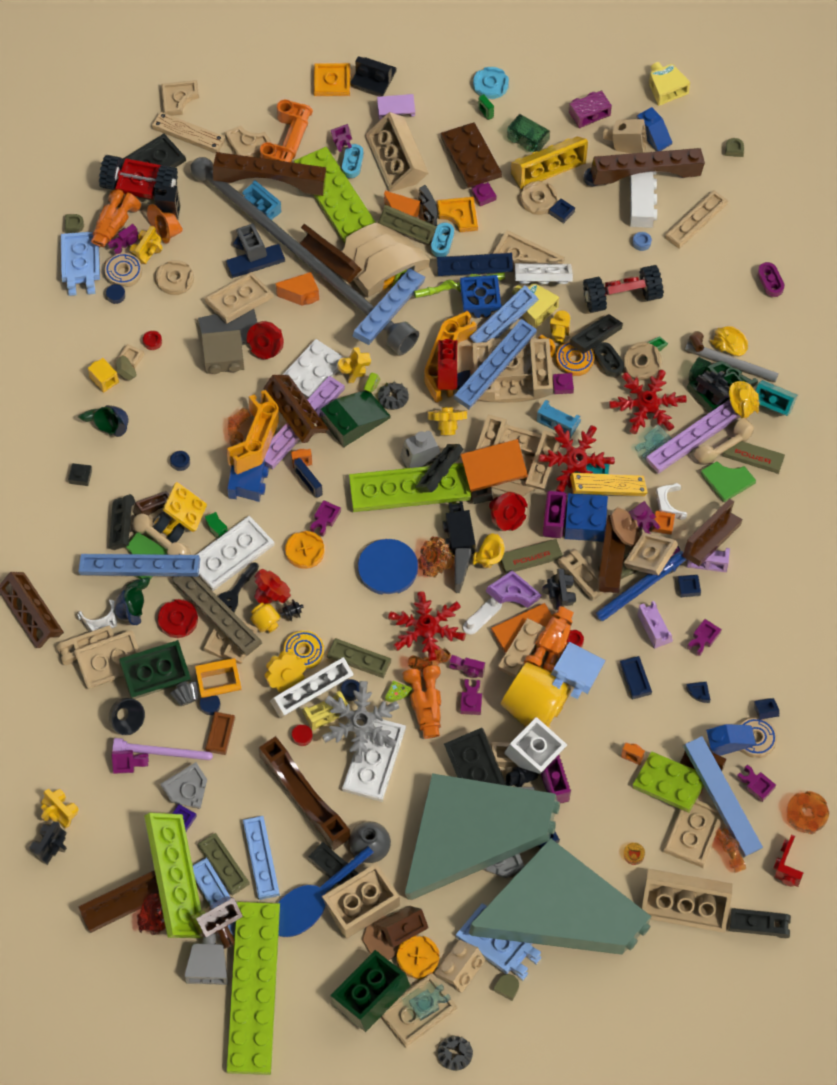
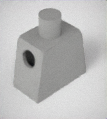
(419, 450)
(207, 963)

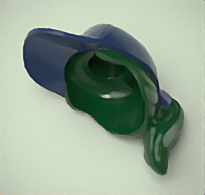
(108, 419)
(130, 602)

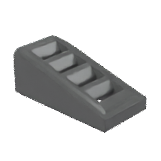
(251, 243)
(462, 561)

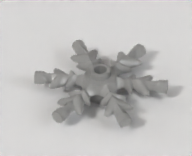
(360, 714)

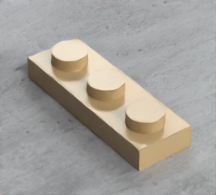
(520, 648)

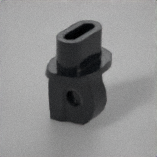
(519, 776)

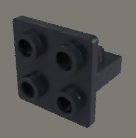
(372, 75)

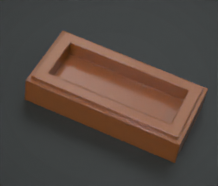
(220, 733)

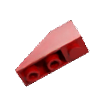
(447, 364)

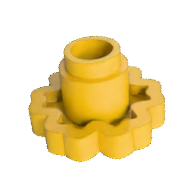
(447, 419)
(285, 671)

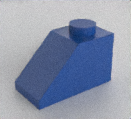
(656, 129)
(730, 738)

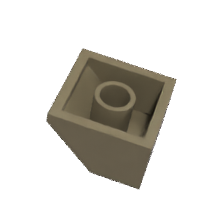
(223, 351)

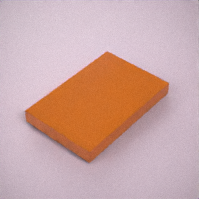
(494, 465)
(508, 630)

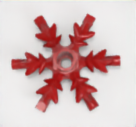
(648, 401)
(572, 452)
(426, 626)

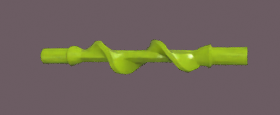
(449, 284)

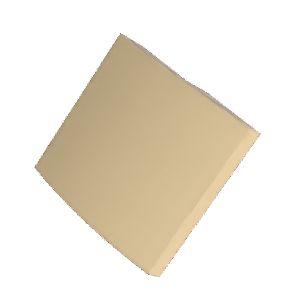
(223, 647)

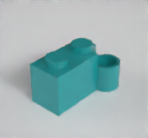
(776, 397)

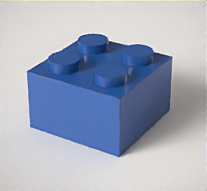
(586, 517)

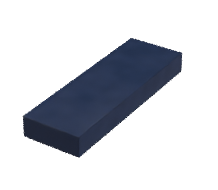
(241, 265)

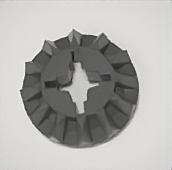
(389, 401)
(460, 1061)

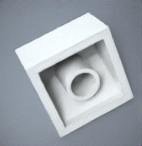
(535, 747)

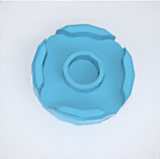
(491, 82)

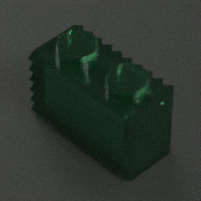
(528, 133)

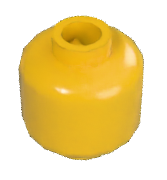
(265, 618)

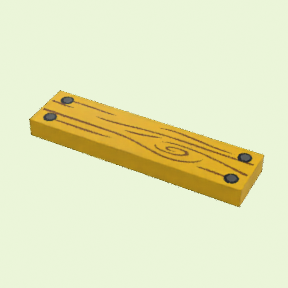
(608, 484)

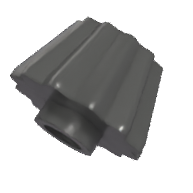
(185, 693)

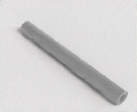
(734, 362)

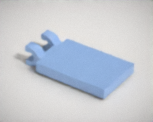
(79, 261)
(577, 669)
(501, 953)

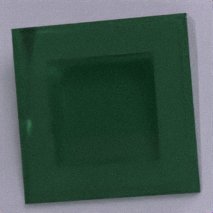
(698, 368)

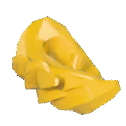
(730, 340)
(743, 398)
(490, 551)

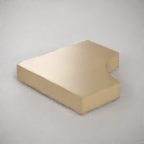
(177, 95)
(245, 142)

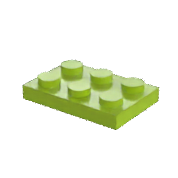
(669, 782)

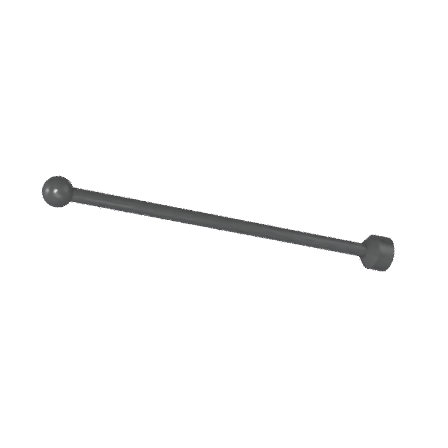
(400, 336)

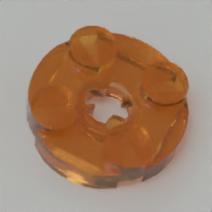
(805, 823)

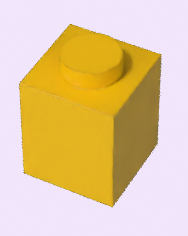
(103, 374)

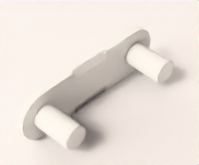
(482, 616)

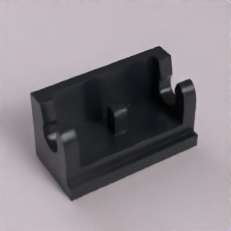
(170, 202)

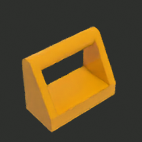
(217, 668)

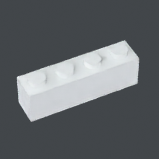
(643, 199)
(311, 687)

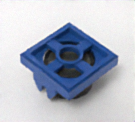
(481, 296)

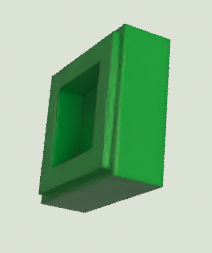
(486, 107)

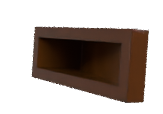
(150, 504)

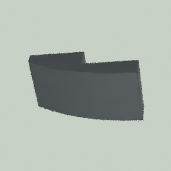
(429, 205)

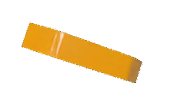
(459, 333)
(255, 447)

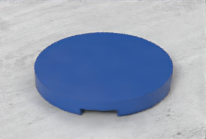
(388, 566)

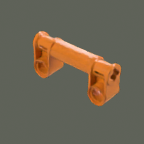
(298, 123)

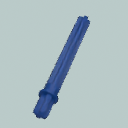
(639, 587)

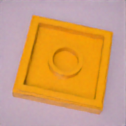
(332, 79)

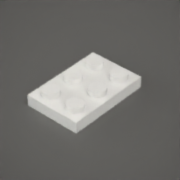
(543, 273)
(313, 367)

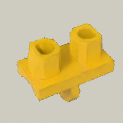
(148, 244)
(560, 326)
(354, 364)
(56, 810)

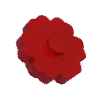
(270, 588)

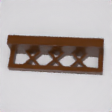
(329, 255)
(292, 408)
(712, 534)
(611, 561)
(32, 604)
(118, 902)

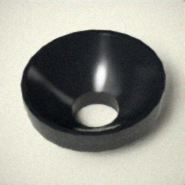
(133, 719)

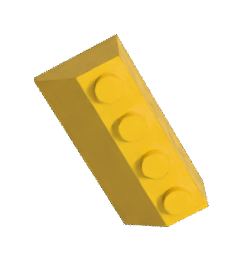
(550, 161)

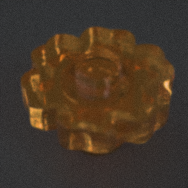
(435, 557)

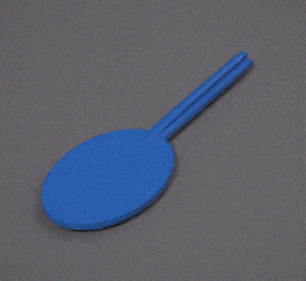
(305, 904)

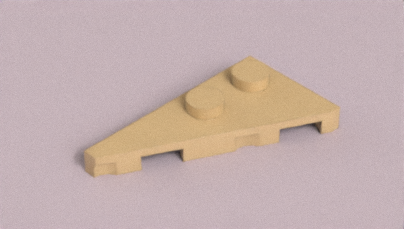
(526, 251)

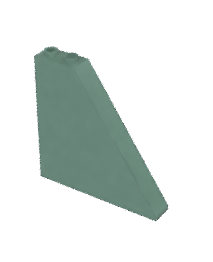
(474, 827)
(564, 906)

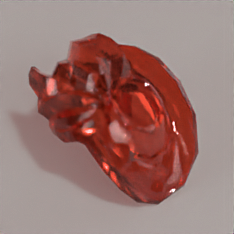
(151, 915)

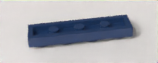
(475, 264)

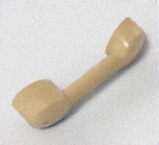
(742, 430)
(143, 524)

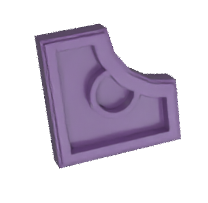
(513, 589)

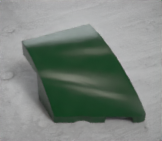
(732, 375)

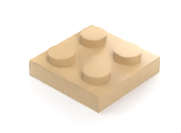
(651, 554)

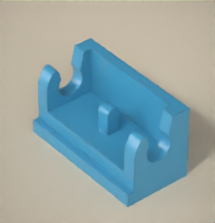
(263, 199)
(552, 417)

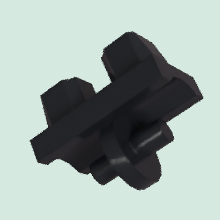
(714, 383)
(557, 589)
(51, 843)

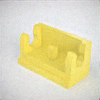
(320, 714)

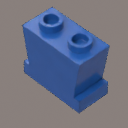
(248, 483)

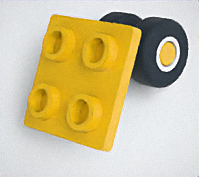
(184, 509)

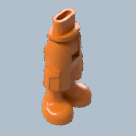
(113, 219)
(552, 639)
(425, 703)

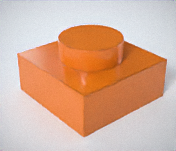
(304, 454)
(665, 521)
(633, 753)

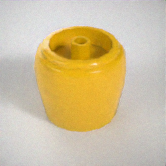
(535, 696)

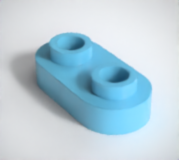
(353, 162)
(442, 241)

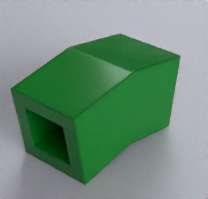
(215, 525)

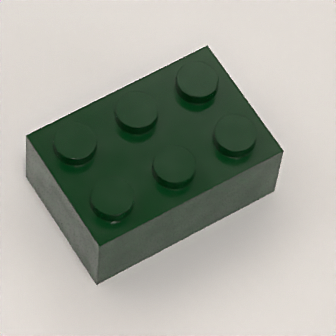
(154, 669)
(370, 990)

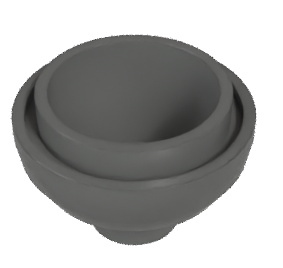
(379, 844)

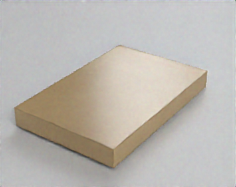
(239, 297)
(101, 660)
(694, 833)
(403, 1019)

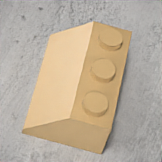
(361, 901)

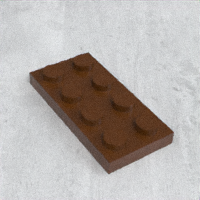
(471, 155)

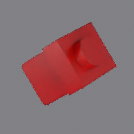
(788, 875)

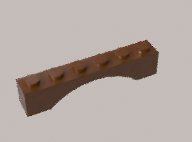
(234, 167)
(615, 167)
(317, 811)

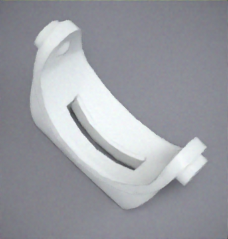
(663, 503)
(93, 625)

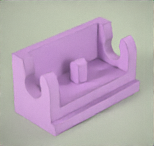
(396, 104)
(716, 561)
(654, 625)

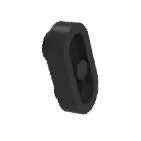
(610, 360)

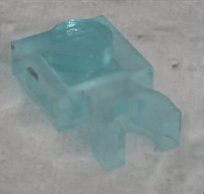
(654, 440)
(427, 1003)

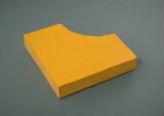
(460, 212)

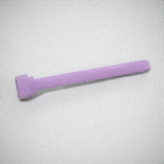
(121, 745)

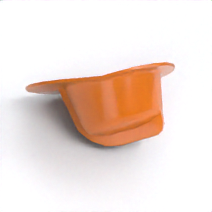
(165, 223)

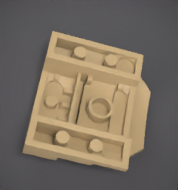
(381, 255)
(526, 376)
(531, 445)

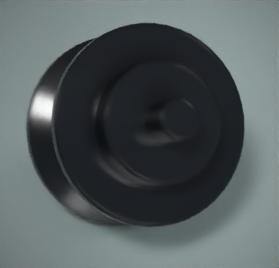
(291, 610)

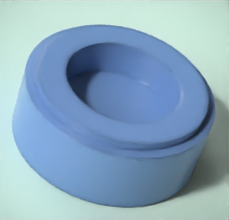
(642, 241)

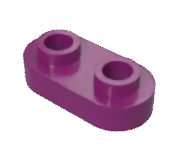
(771, 281)

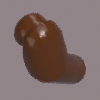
(696, 340)

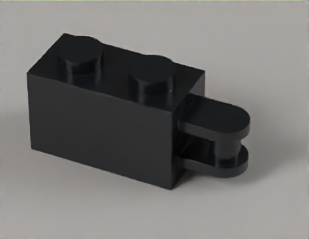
(459, 528)

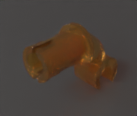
(234, 424)
(419, 663)
(730, 846)

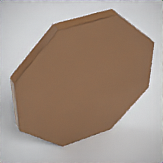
(625, 526)
(376, 940)

